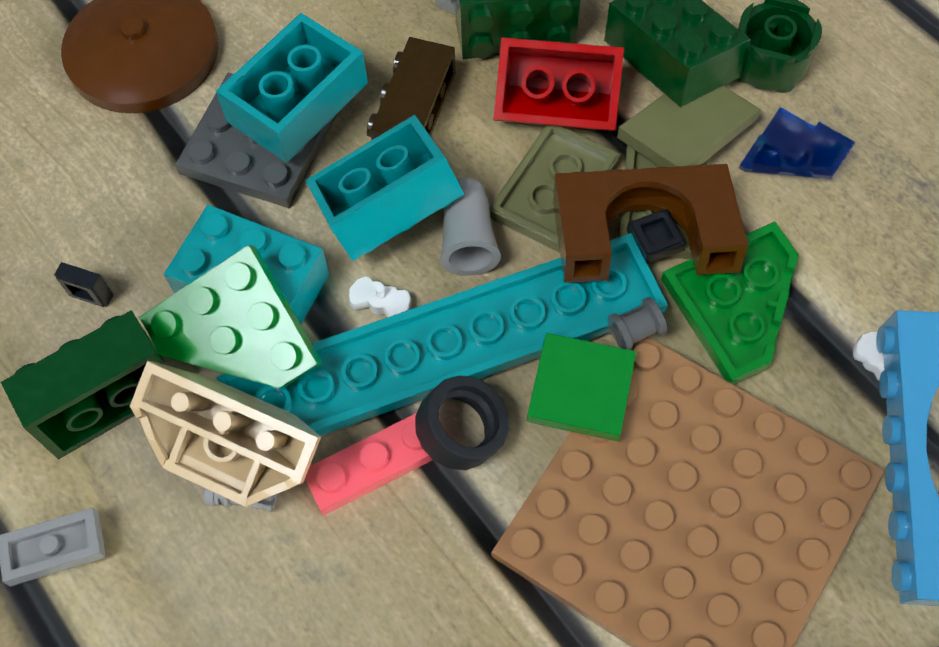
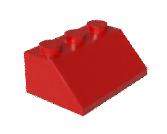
(558, 84)

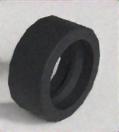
(483, 401)

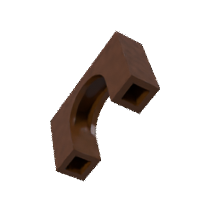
(695, 196)

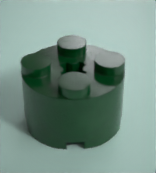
(780, 44)

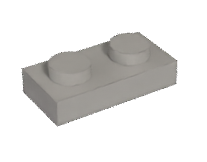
(51, 547)

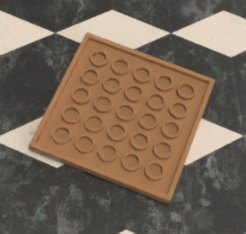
(698, 522)

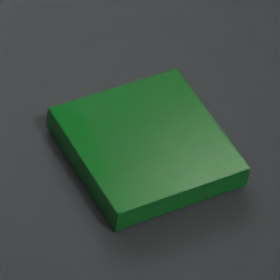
(581, 387)

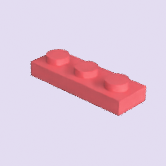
(366, 465)

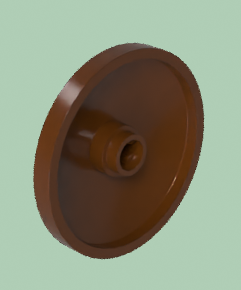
(139, 52)

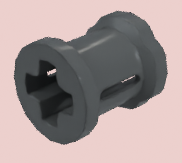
(637, 323)

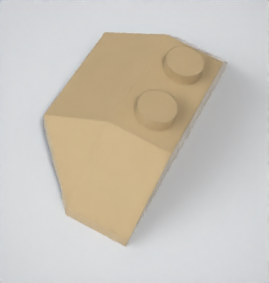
(221, 435)

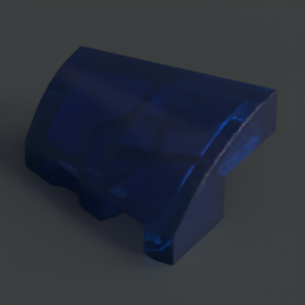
(797, 148)

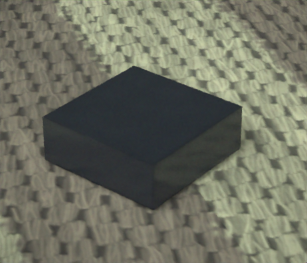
(656, 235)
(83, 284)

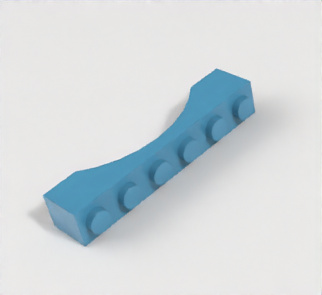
(909, 384)

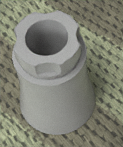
(468, 233)

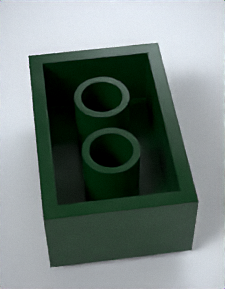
(485, 21)
(677, 45)
(82, 385)

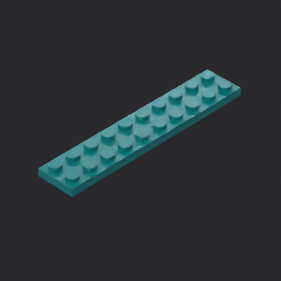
(461, 335)

